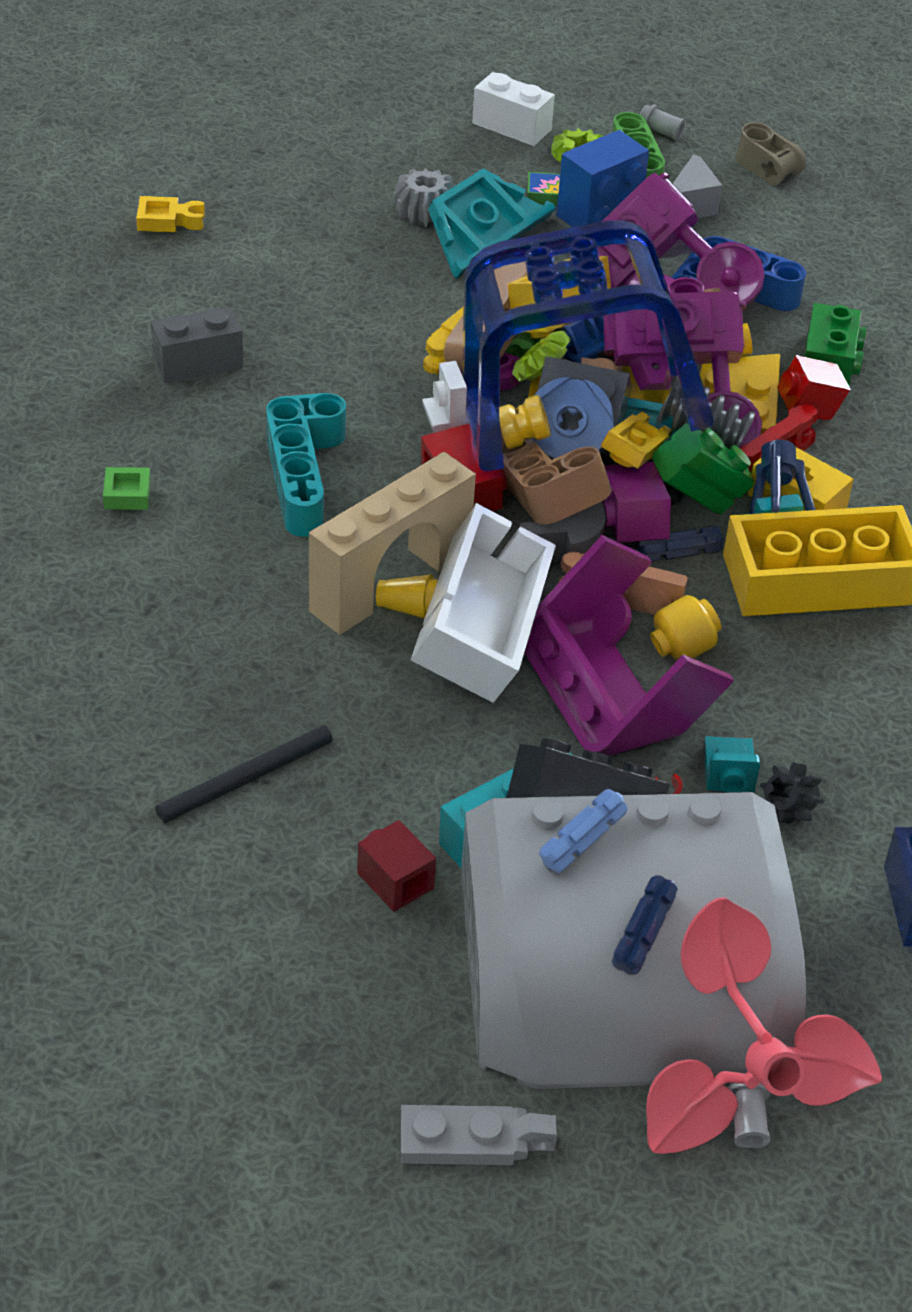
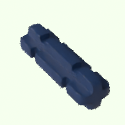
(683, 544)
(644, 925)

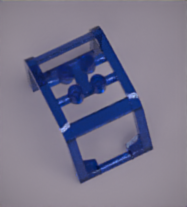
(548, 279)

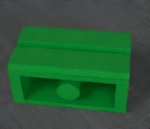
(704, 468)

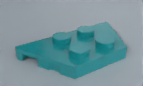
(481, 214)

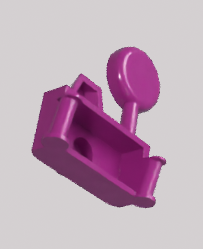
(670, 217)
(714, 334)

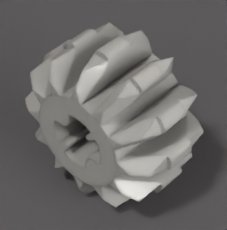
(417, 191)

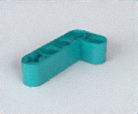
(293, 431)

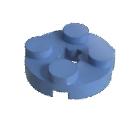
(575, 397)

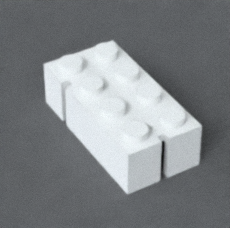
(484, 604)

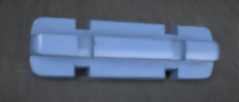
(583, 830)

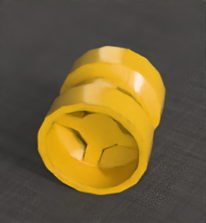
(524, 422)

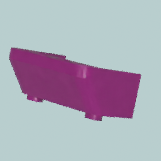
(587, 675)

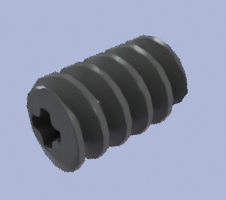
(725, 425)

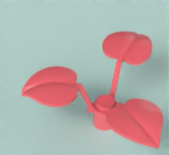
(826, 1065)

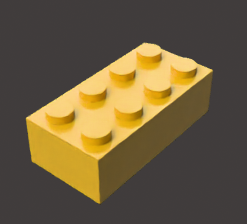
(820, 560)

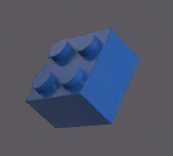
(599, 177)

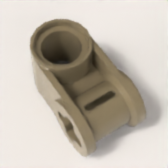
(768, 153)

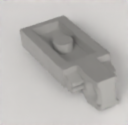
(473, 1134)

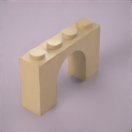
(350, 546)

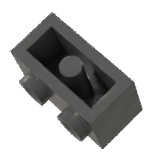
(197, 344)

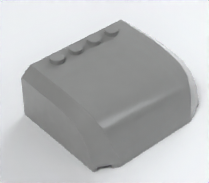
(547, 939)

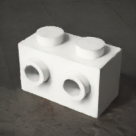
(513, 108)

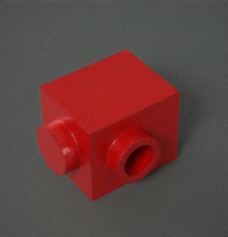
(813, 384)

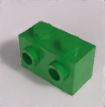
(836, 338)

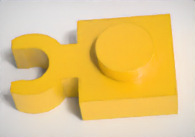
(165, 214)

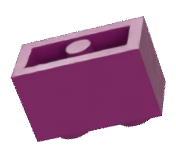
(638, 503)

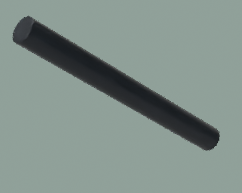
(243, 774)

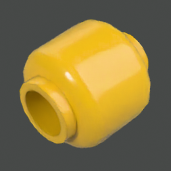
(685, 628)

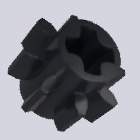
(793, 792)

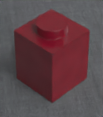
(396, 865)

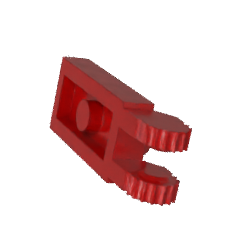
(793, 428)

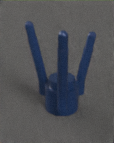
(778, 468)

